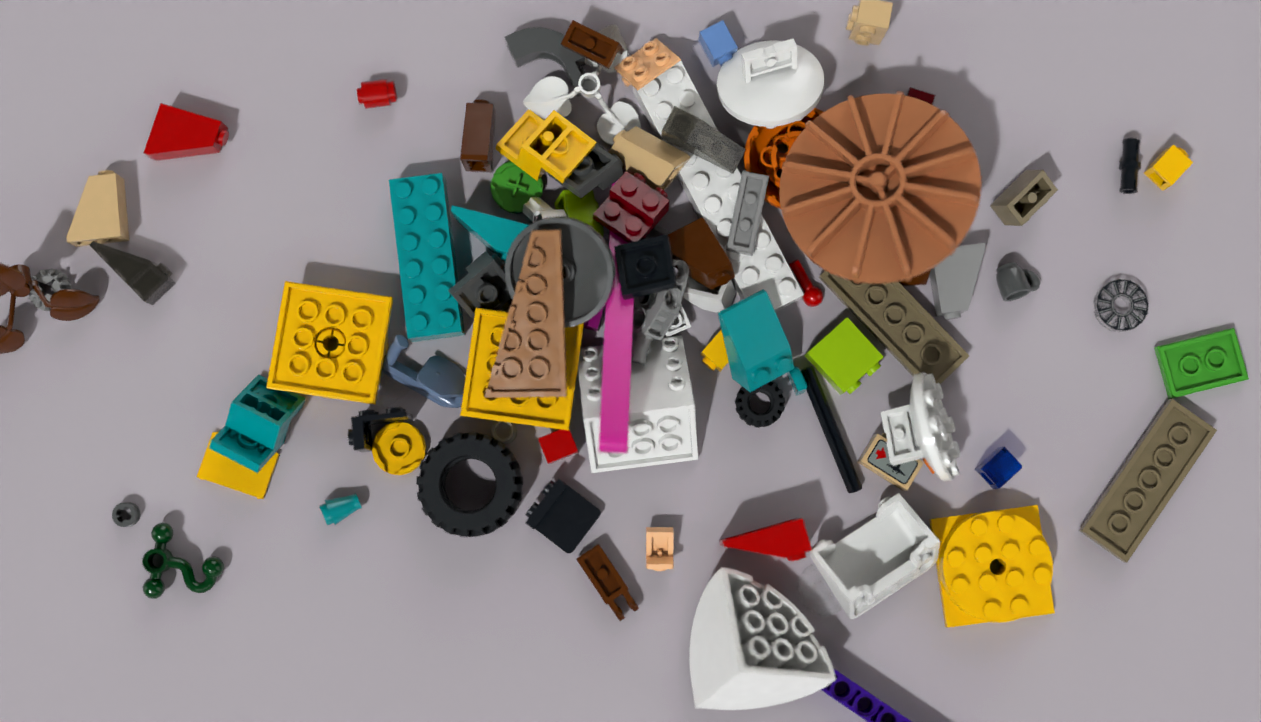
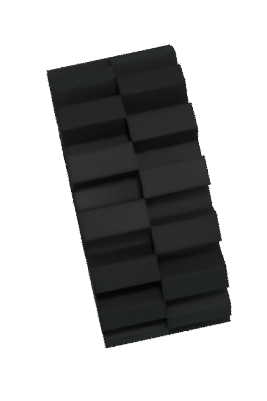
(760, 419)

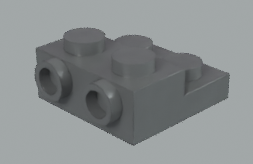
(595, 170)
(483, 286)

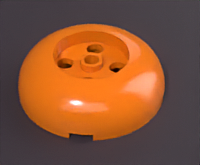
(763, 155)

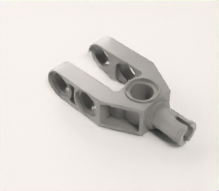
(654, 321)

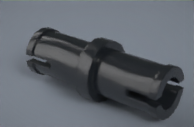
(1129, 166)

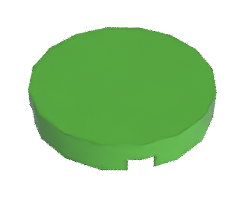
(514, 188)

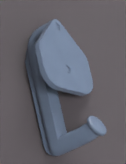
(437, 380)

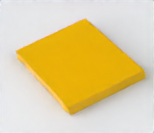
(233, 475)

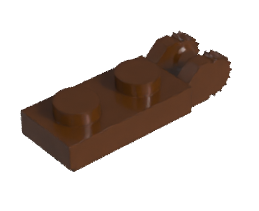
(606, 579)

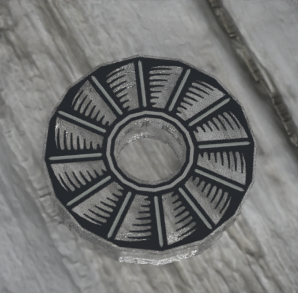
(1133, 296)

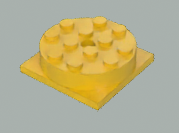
(305, 326)
(533, 411)
(966, 550)

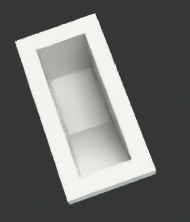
(707, 299)

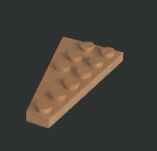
(533, 338)

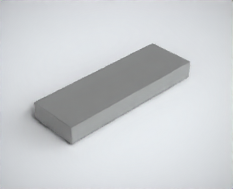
(747, 213)

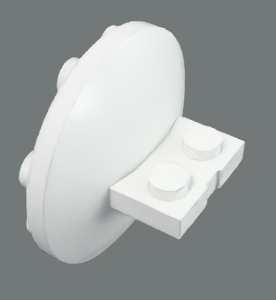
(770, 83)
(923, 429)

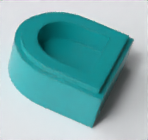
(797, 381)

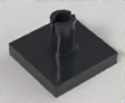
(645, 267)

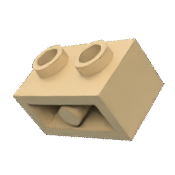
(869, 21)

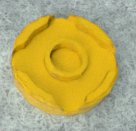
(399, 448)

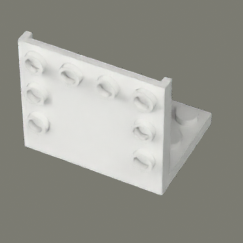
(659, 408)

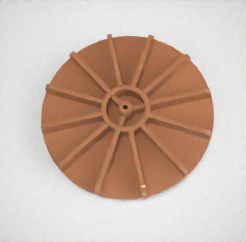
(880, 188)

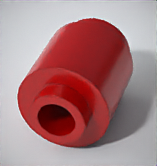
(377, 93)

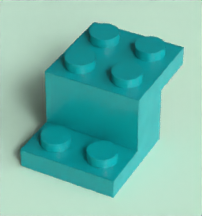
(256, 424)

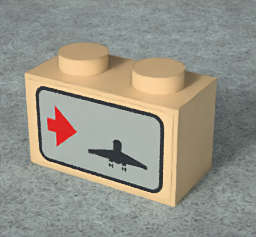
(876, 459)

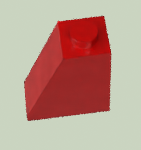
(184, 134)

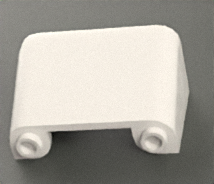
(877, 557)

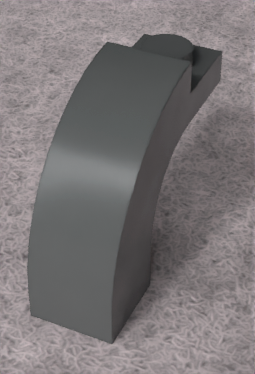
(545, 43)

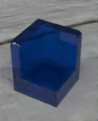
(998, 468)

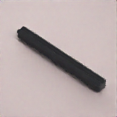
(831, 430)

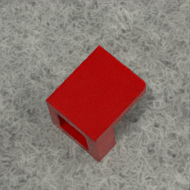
(558, 445)

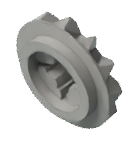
(49, 276)

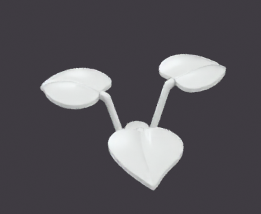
(552, 94)

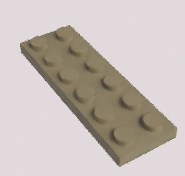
(900, 325)
(1147, 480)

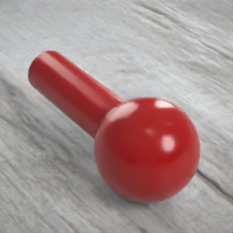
(812, 294)

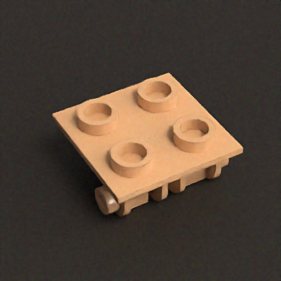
(646, 64)

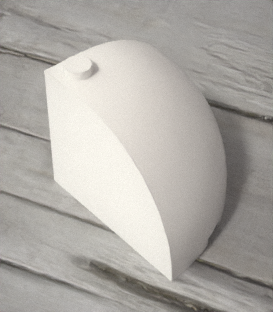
(752, 647)

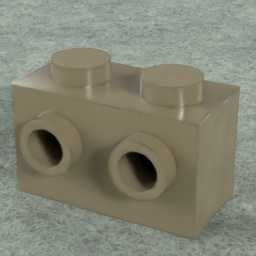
(1024, 197)

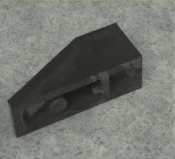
(702, 140)
(142, 275)

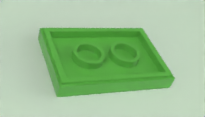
(1201, 363)

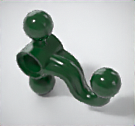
(155, 587)

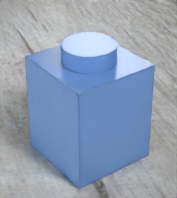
(717, 43)

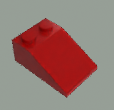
(782, 540)

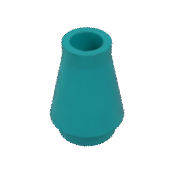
(339, 508)

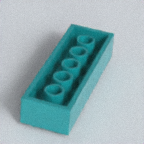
(426, 257)

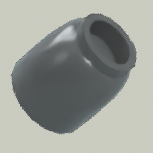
(1013, 281)

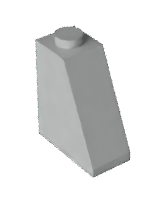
(955, 280)

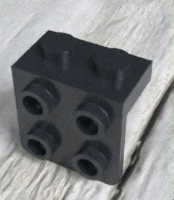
(360, 434)
(562, 516)

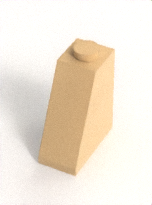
(649, 157)
(100, 212)

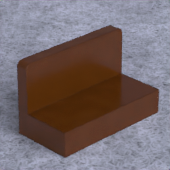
(591, 44)

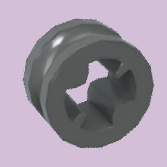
(135, 511)

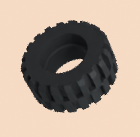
(433, 476)

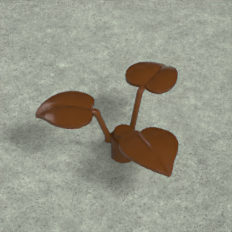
(64, 304)

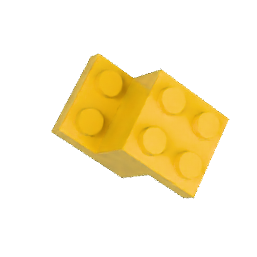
(545, 145)

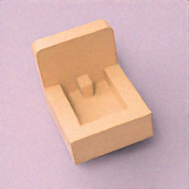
(659, 548)

